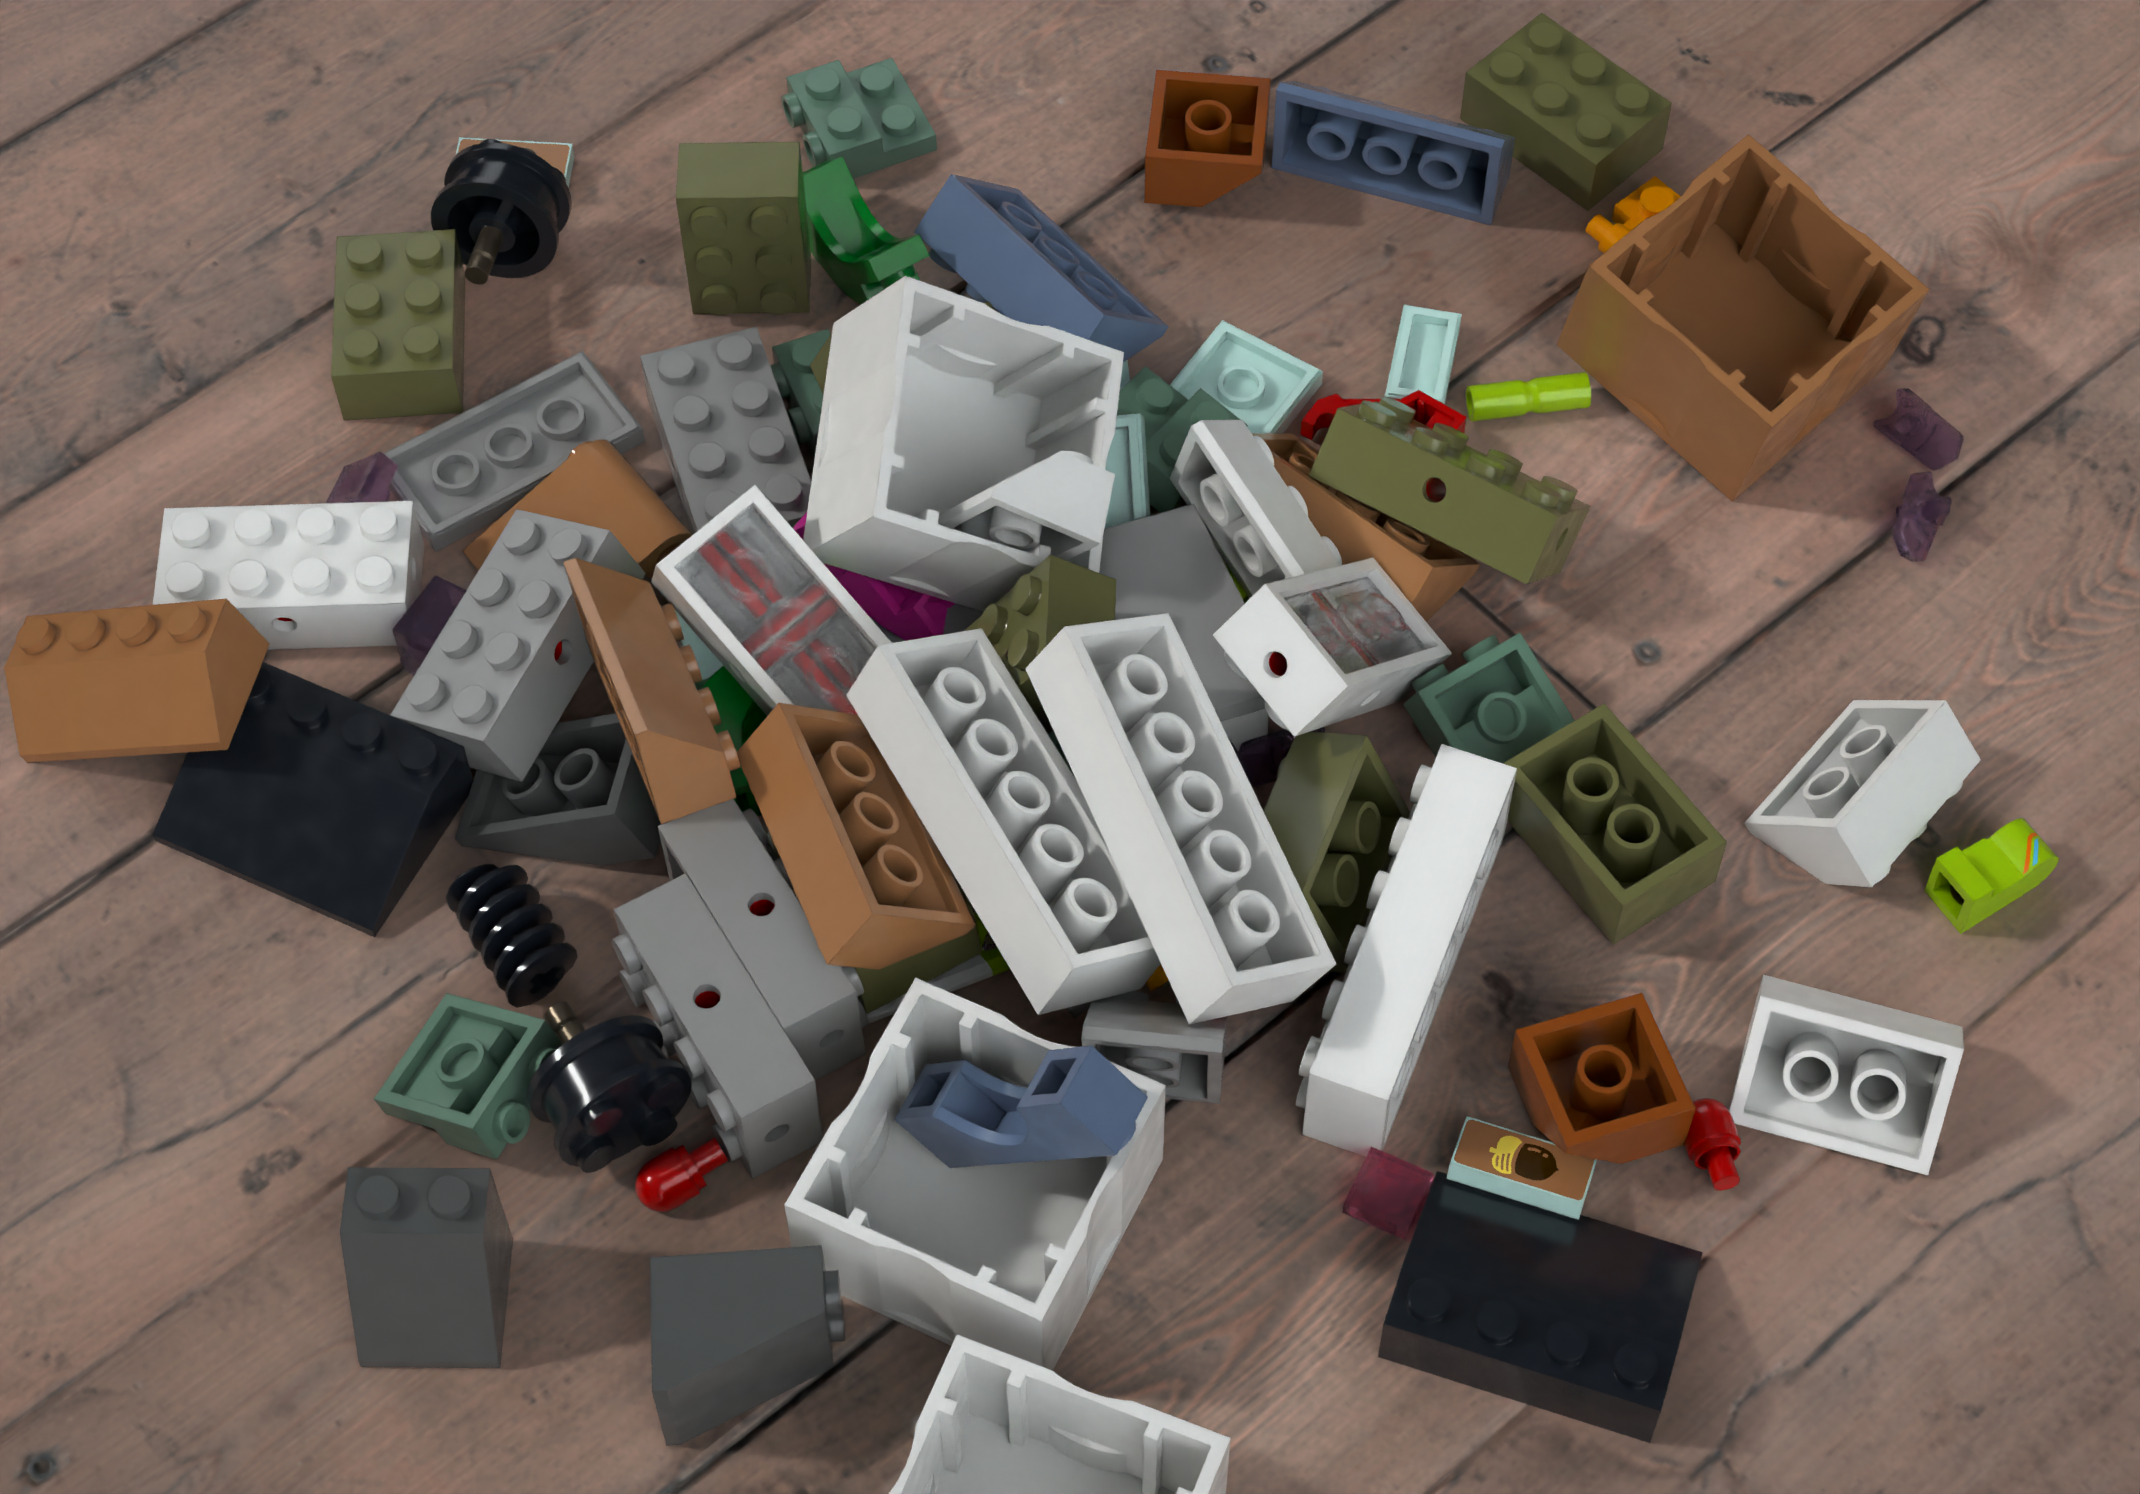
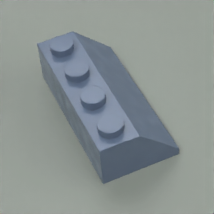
(1390, 151)
(1031, 266)

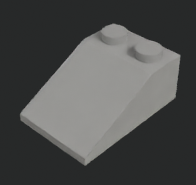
(1160, 1044)

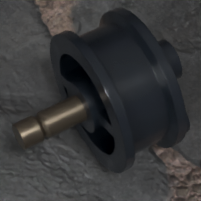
(503, 210)
(606, 1088)

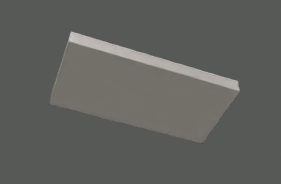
(504, 447)
(1175, 569)

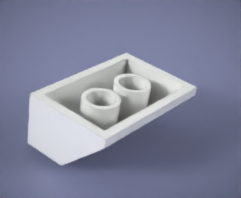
(1049, 504)
(1248, 507)
(1866, 789)
(1846, 1074)

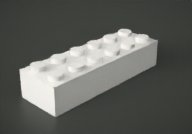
(1005, 817)
(1179, 817)
(1404, 951)

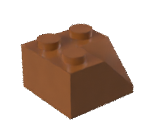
(1204, 136)
(1602, 1082)

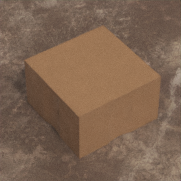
(1740, 317)

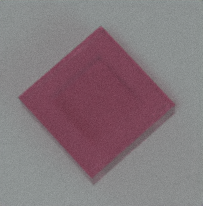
(1388, 1193)

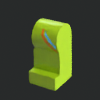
(1990, 873)

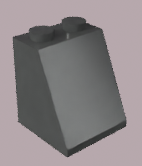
(426, 1266)
(737, 1332)

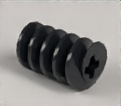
(511, 931)

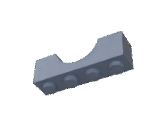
(1069, 1111)

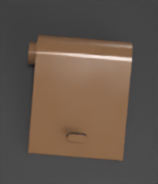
(600, 491)

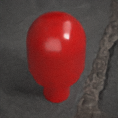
(1714, 1142)
(677, 1175)

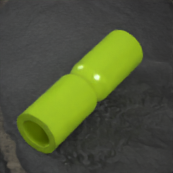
(1535, 396)

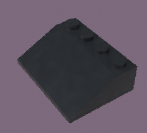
(318, 800)
(1541, 1307)

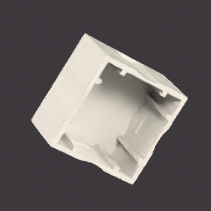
(931, 408)
(975, 1247)
(1028, 1431)

